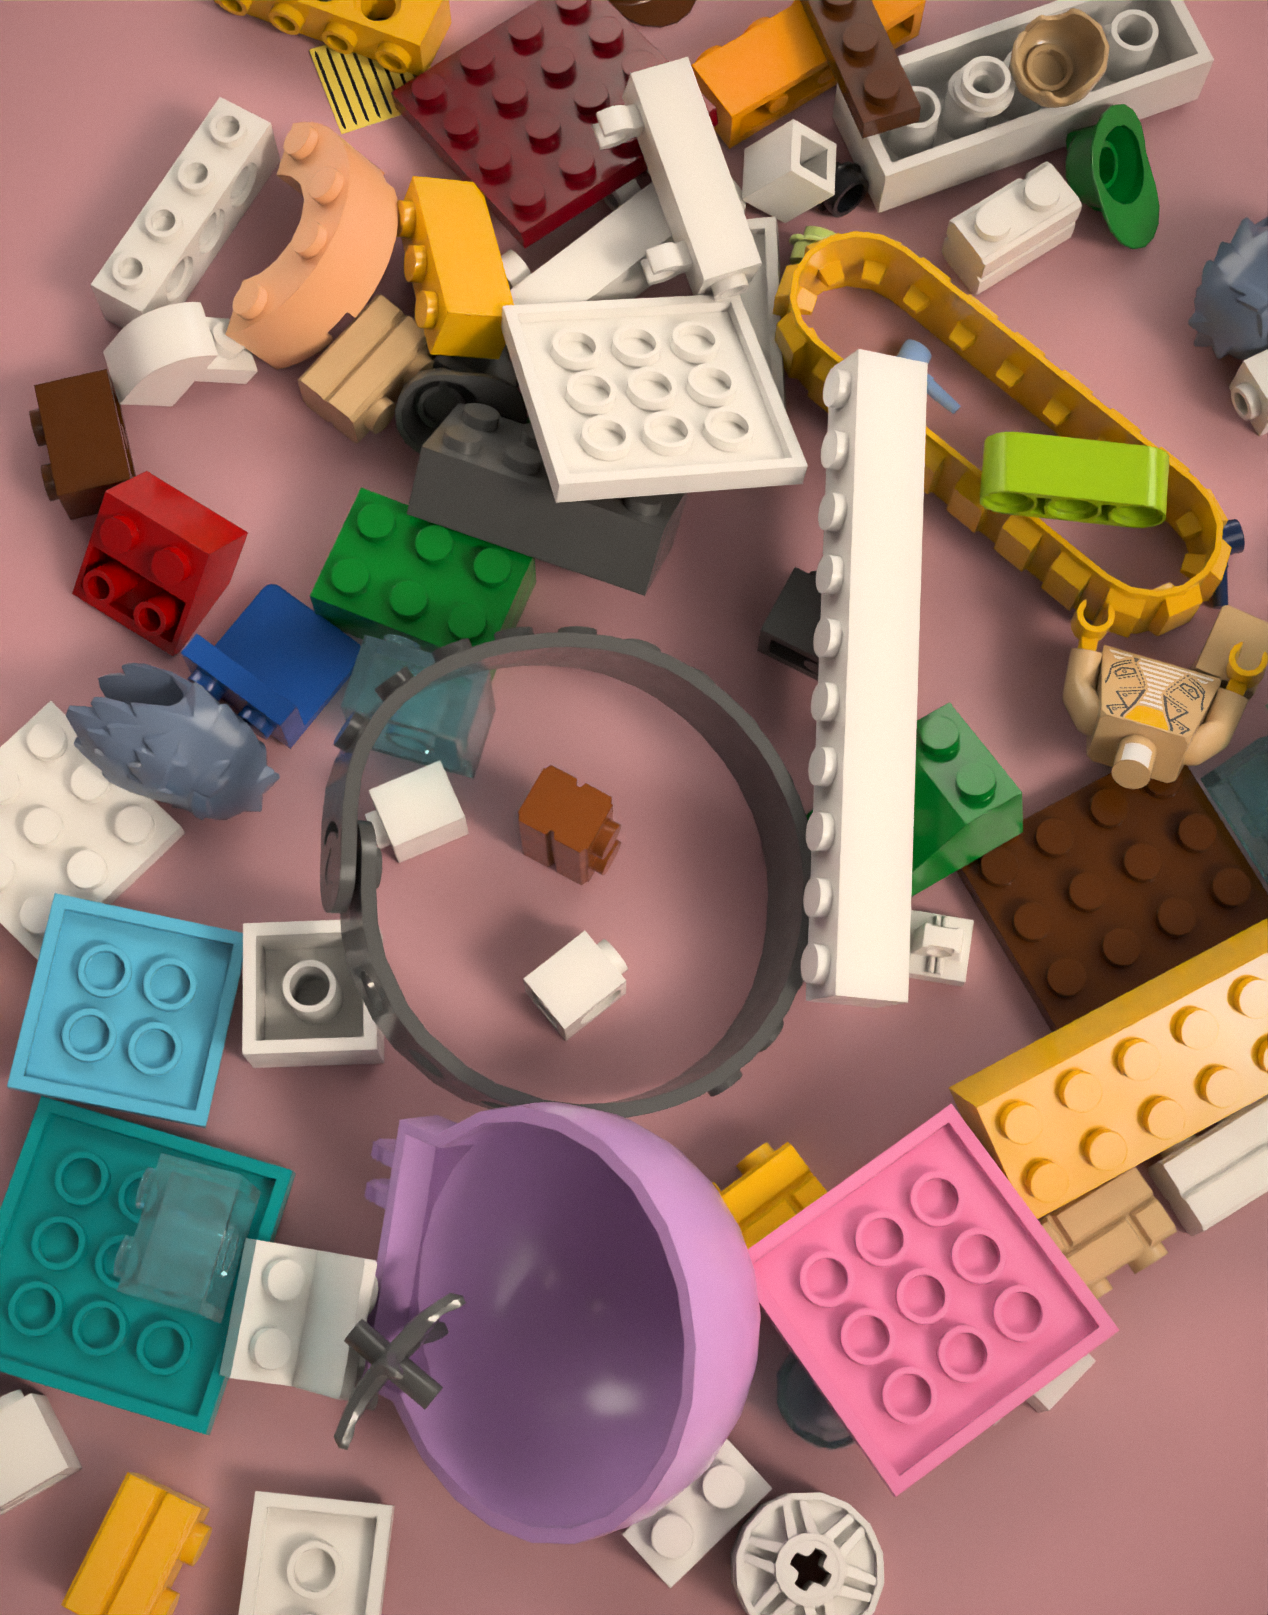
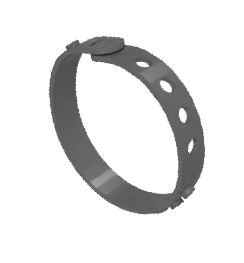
(354, 862)

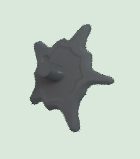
(392, 1363)

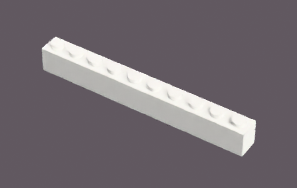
(866, 683)

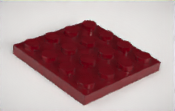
(522, 111)

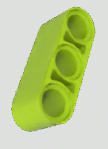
(1074, 479)

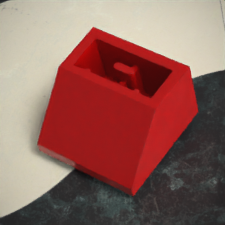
(157, 560)

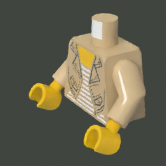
(1146, 712)

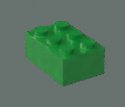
(418, 579)

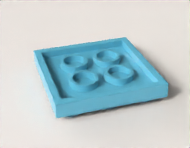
(128, 1011)

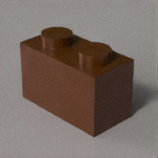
(84, 440)

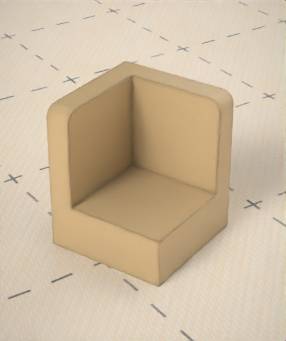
(1228, 630)

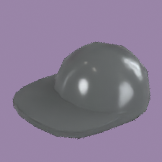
(437, 391)

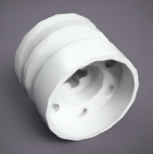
(799, 1525)

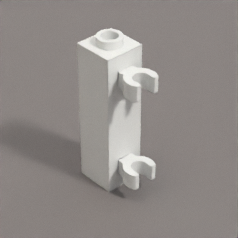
(689, 178)
(602, 260)

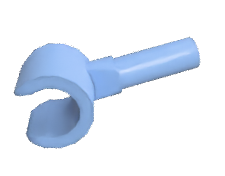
(916, 351)

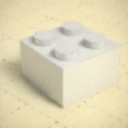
(303, 999)

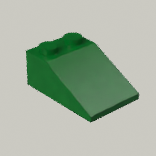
(960, 799)

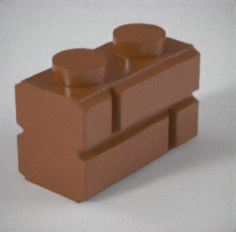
(568, 826)

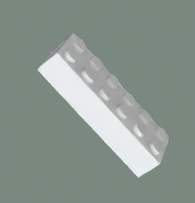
(1151, 67)

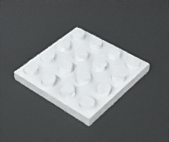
(650, 397)

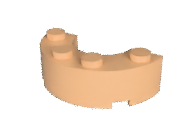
(333, 255)

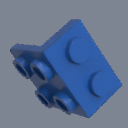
(274, 664)

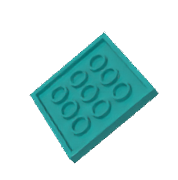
(57, 1260)

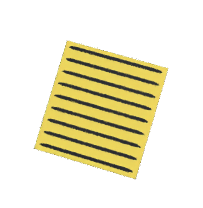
(357, 87)

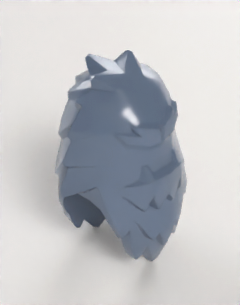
(1234, 295)
(173, 743)

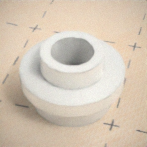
(987, 73)

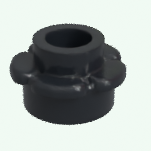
(849, 190)

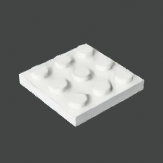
(67, 828)

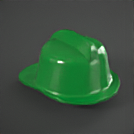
(1113, 175)

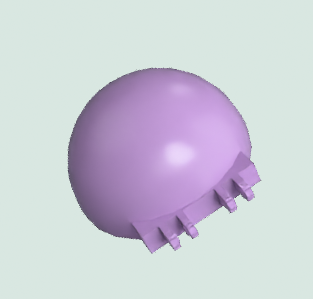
(597, 1318)

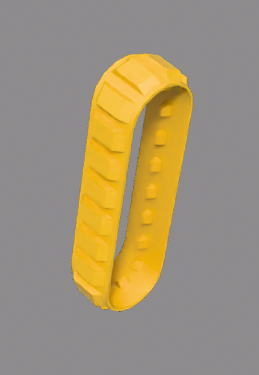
(1039, 386)

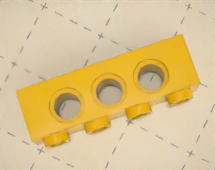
(399, 44)

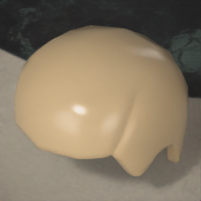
(1059, 58)

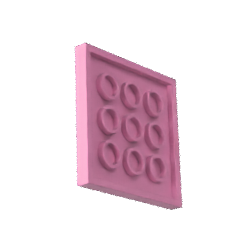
(925, 1299)

